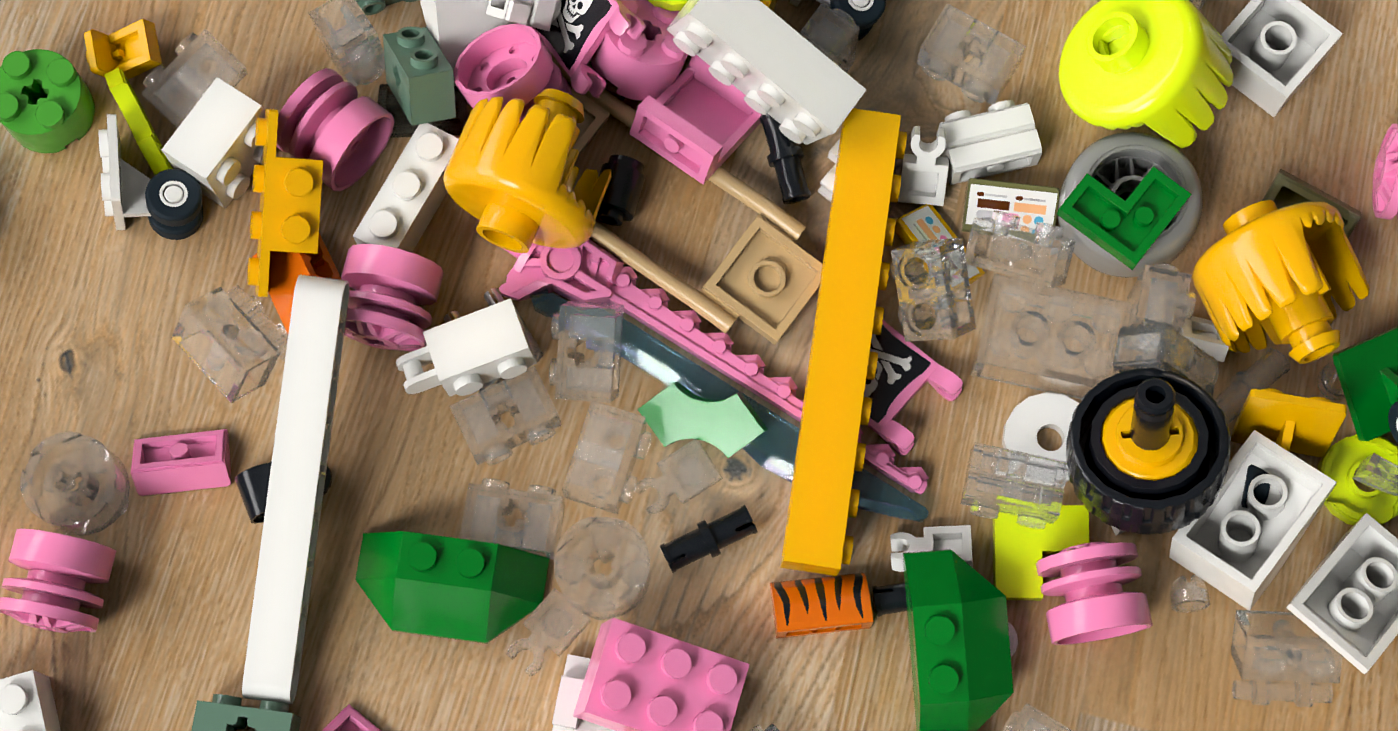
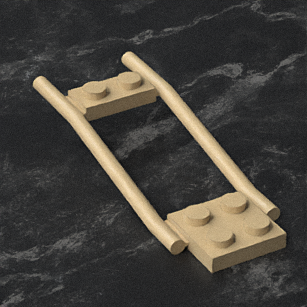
(761, 278)

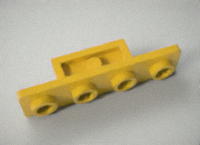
(287, 203)

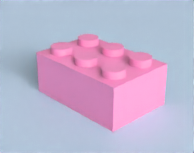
(658, 683)

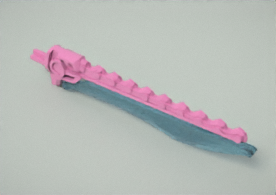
(597, 276)

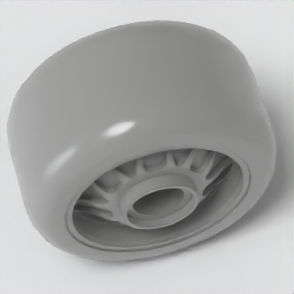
(1120, 165)

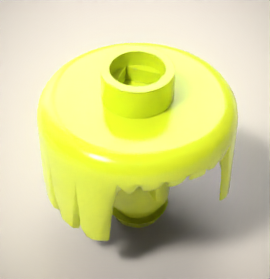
(1146, 66)

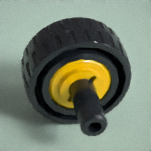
(1147, 451)

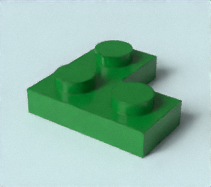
(1122, 226)

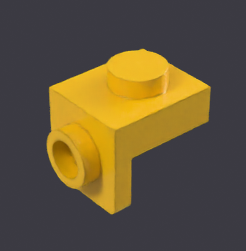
(130, 49)

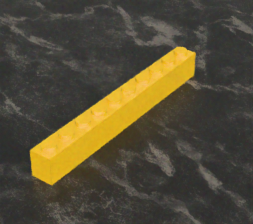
(841, 344)

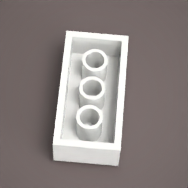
(768, 64)

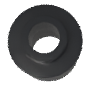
(622, 191)

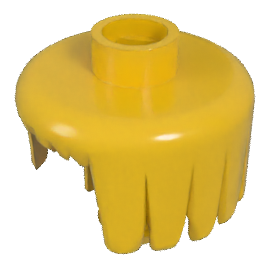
(525, 174)
(1280, 277)

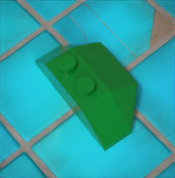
(449, 584)
(955, 642)

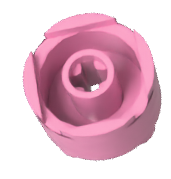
(643, 64)

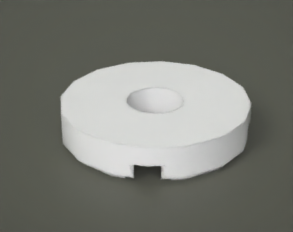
(1037, 413)

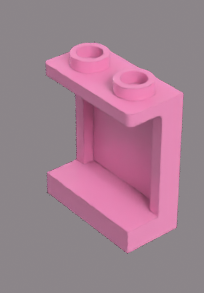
(695, 121)

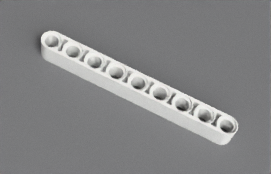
(295, 489)

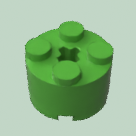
(44, 100)

